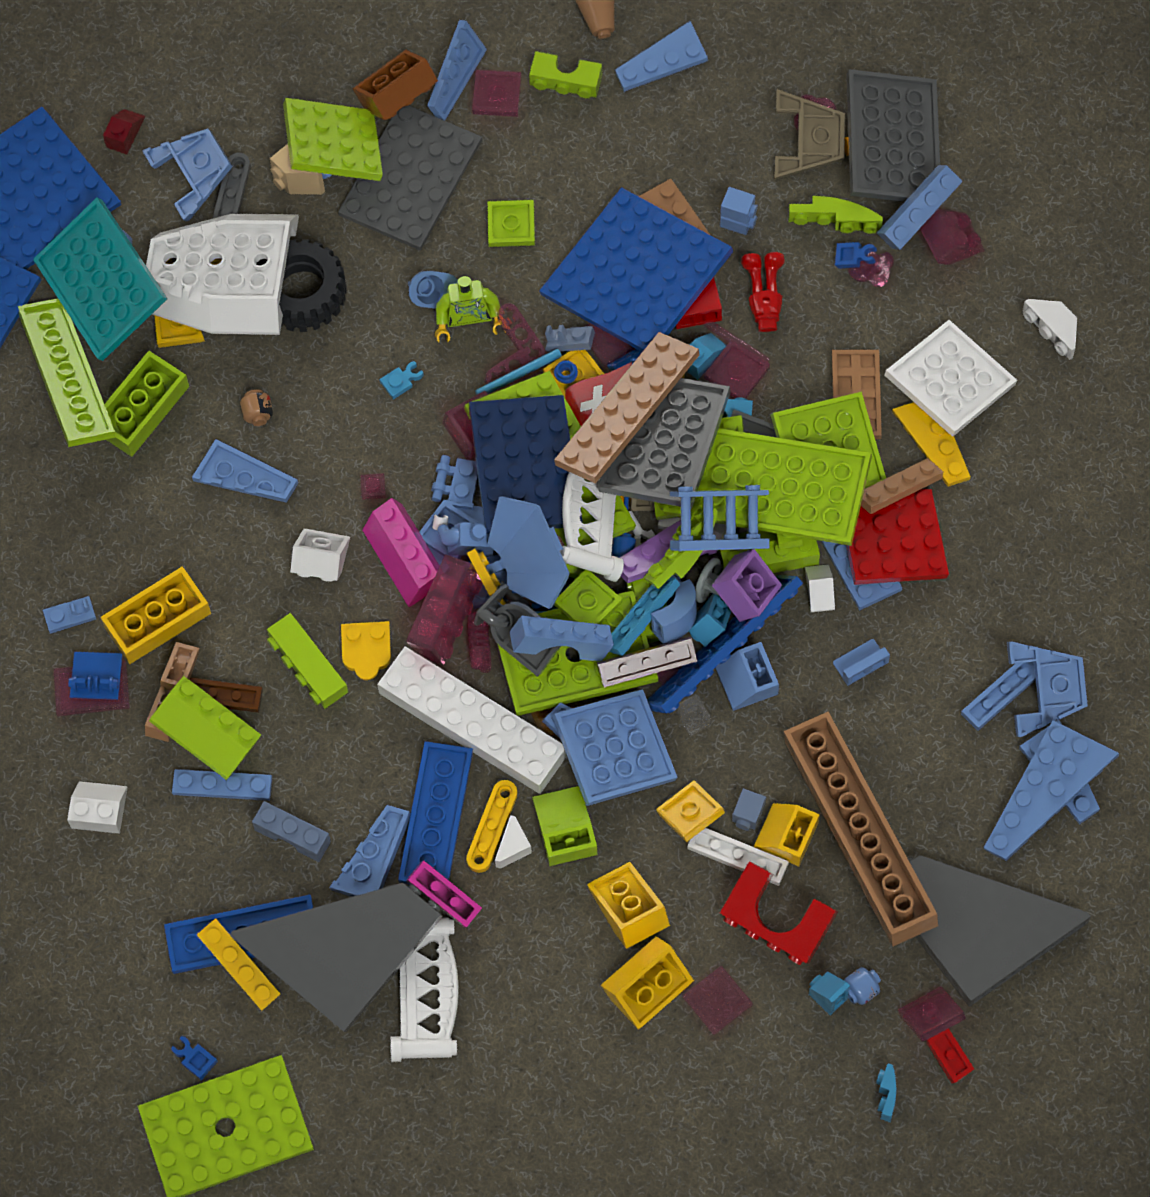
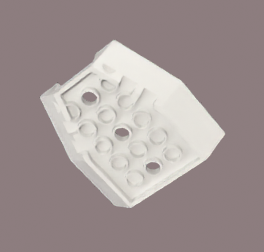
(234, 293)

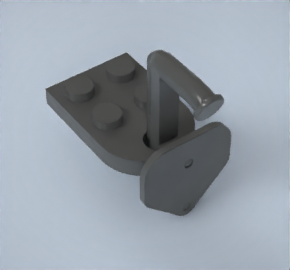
(504, 619)

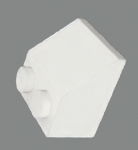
(319, 554)
(97, 807)

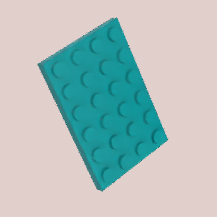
(100, 279)

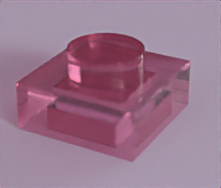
(373, 486)

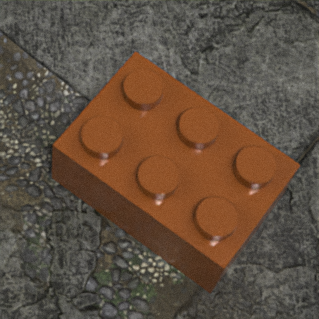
(395, 85)

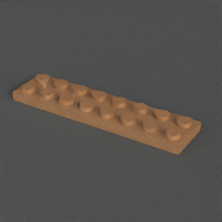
(626, 407)

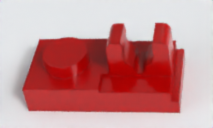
(950, 1055)

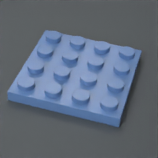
(614, 747)

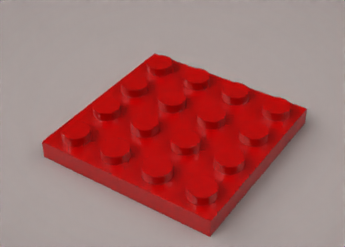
(898, 542)

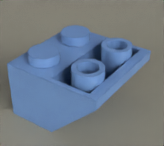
(748, 677)

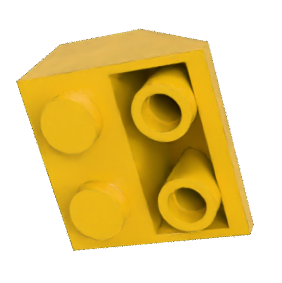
(787, 832)

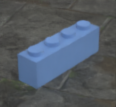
(919, 207)

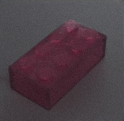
(444, 610)

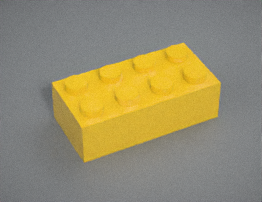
(156, 615)

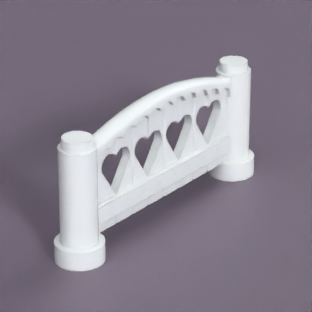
(597, 555)
(414, 1039)

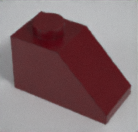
(122, 130)

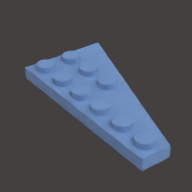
(1052, 779)

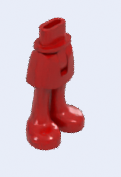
(766, 303)

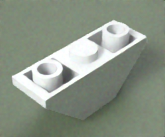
(1054, 323)

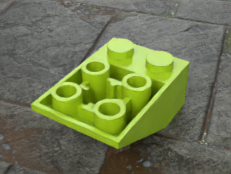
(565, 826)

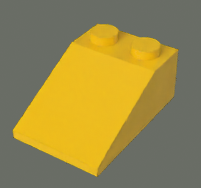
(629, 905)

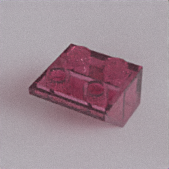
(951, 236)

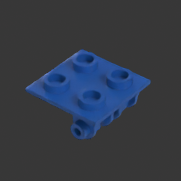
(96, 675)

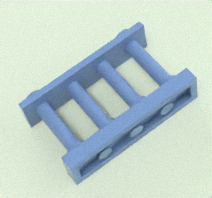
(708, 540)

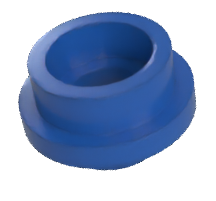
(565, 366)

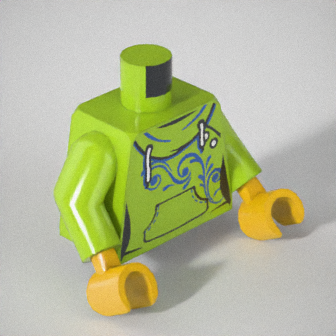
(466, 304)

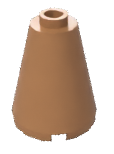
(598, 16)

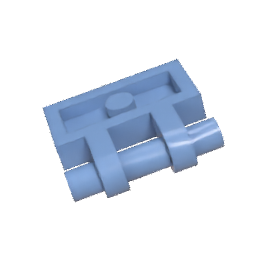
(463, 482)

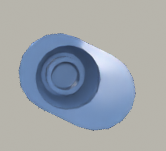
(428, 287)

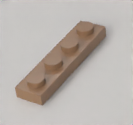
(900, 485)

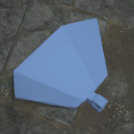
(527, 551)

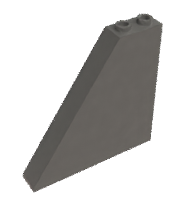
(987, 927)
(344, 949)

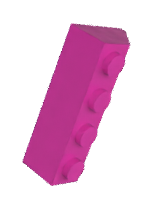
(401, 550)

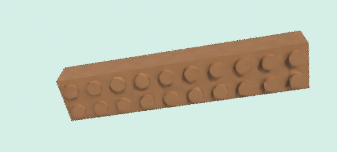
(861, 829)

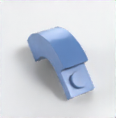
(677, 617)

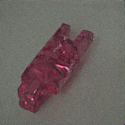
(479, 645)

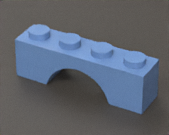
(536, 634)

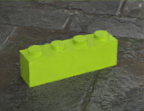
(307, 661)

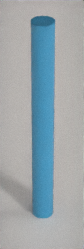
(520, 372)

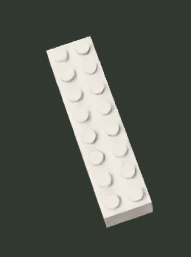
(472, 720)

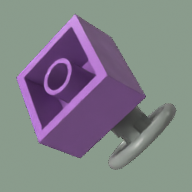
(743, 585)

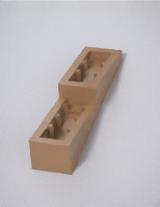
(180, 664)

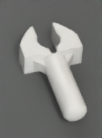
(639, 532)

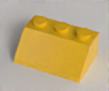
(647, 982)

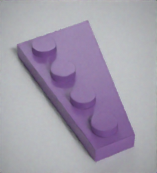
(648, 553)

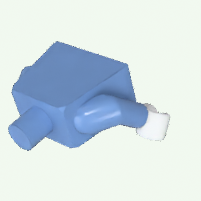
(463, 536)

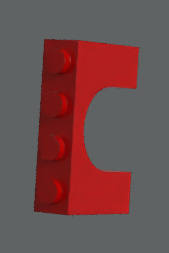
(743, 910)

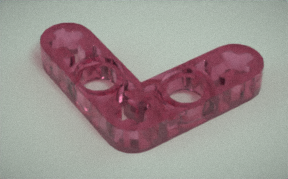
(522, 354)

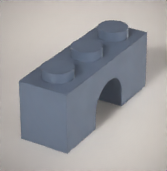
(282, 825)

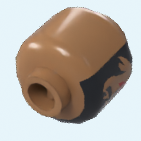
(256, 407)

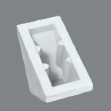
(820, 588)
(513, 844)

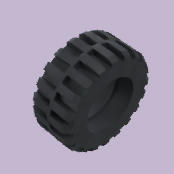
(327, 300)

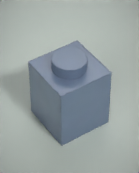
(748, 810)

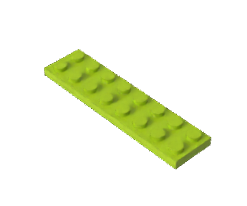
(66, 373)

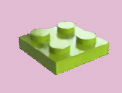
(511, 223)
(588, 599)

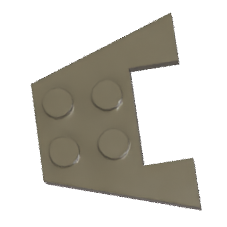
(819, 135)

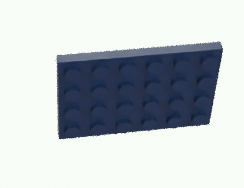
(517, 453)

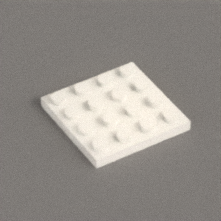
(950, 377)

